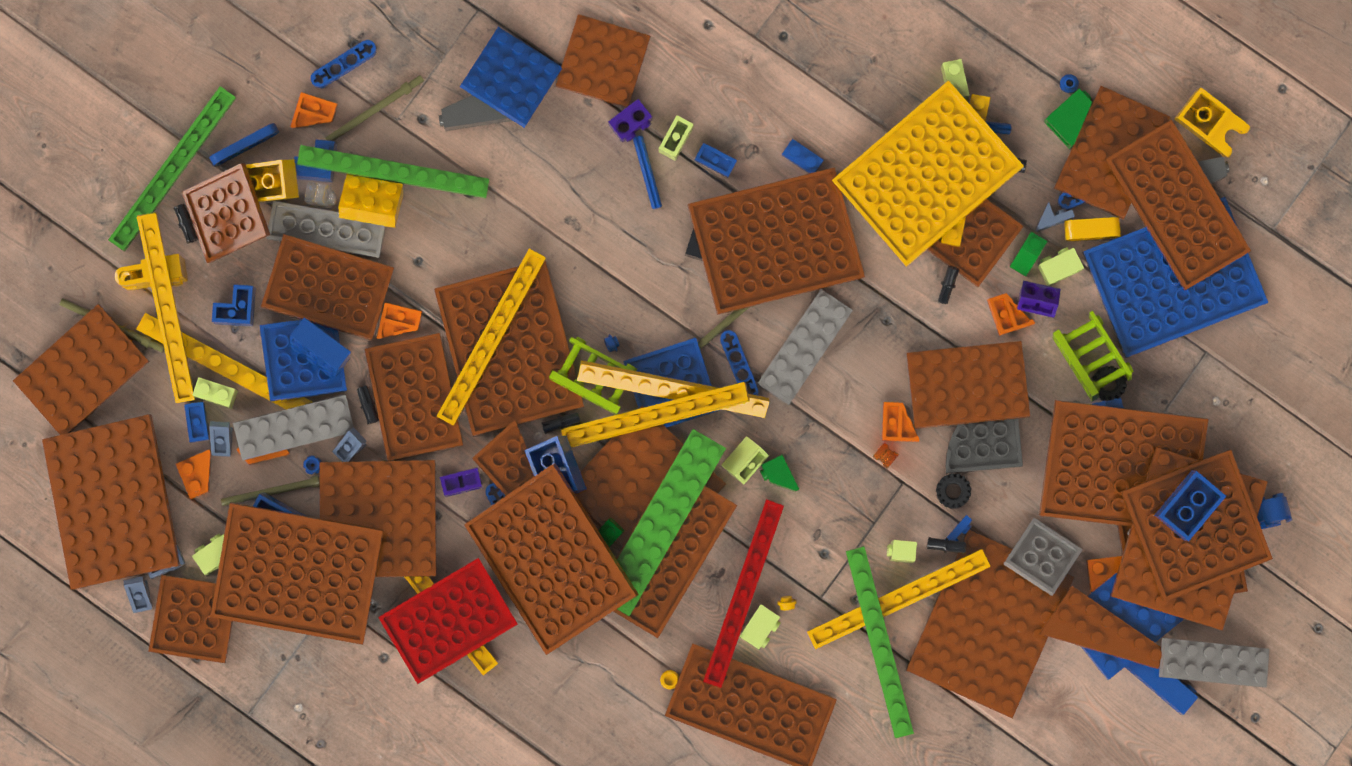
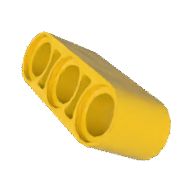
(1092, 229)

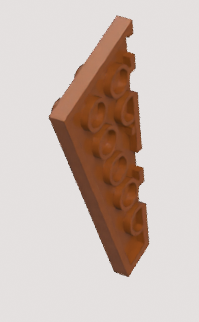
(505, 460)
(1093, 627)

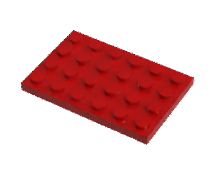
(448, 621)

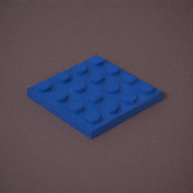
(511, 77)
(679, 362)
(289, 372)

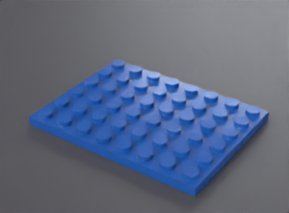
(1149, 302)

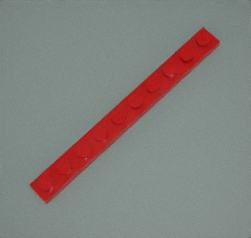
(743, 594)

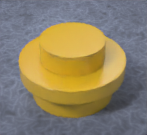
(787, 603)
(669, 679)

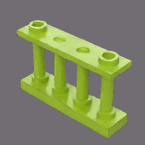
(1083, 372)
(578, 386)

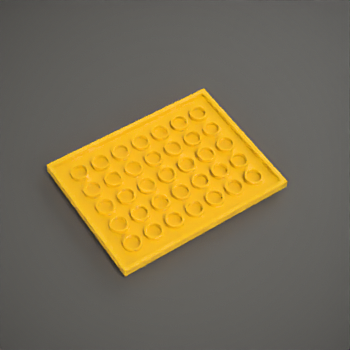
(927, 173)

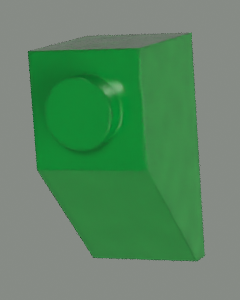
(1028, 254)
(779, 474)

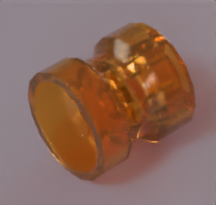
(885, 455)

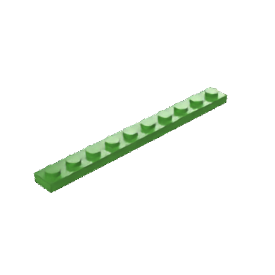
(173, 167)
(392, 171)
(879, 642)

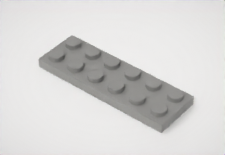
(325, 229)
(804, 347)
(293, 427)
(1214, 662)

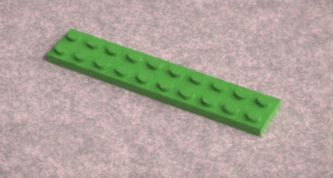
(668, 511)

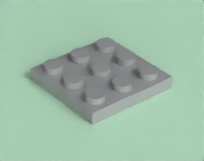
(1042, 556)

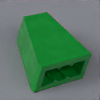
(1069, 117)

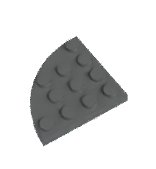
(984, 446)

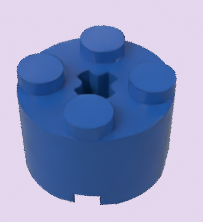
(1274, 511)

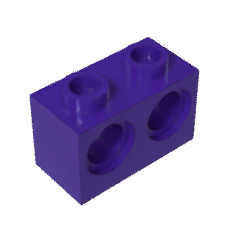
(627, 117)
(1038, 299)
(461, 482)

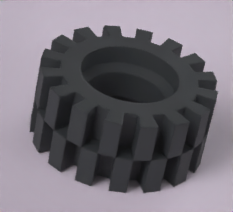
(1120, 384)
(953, 502)

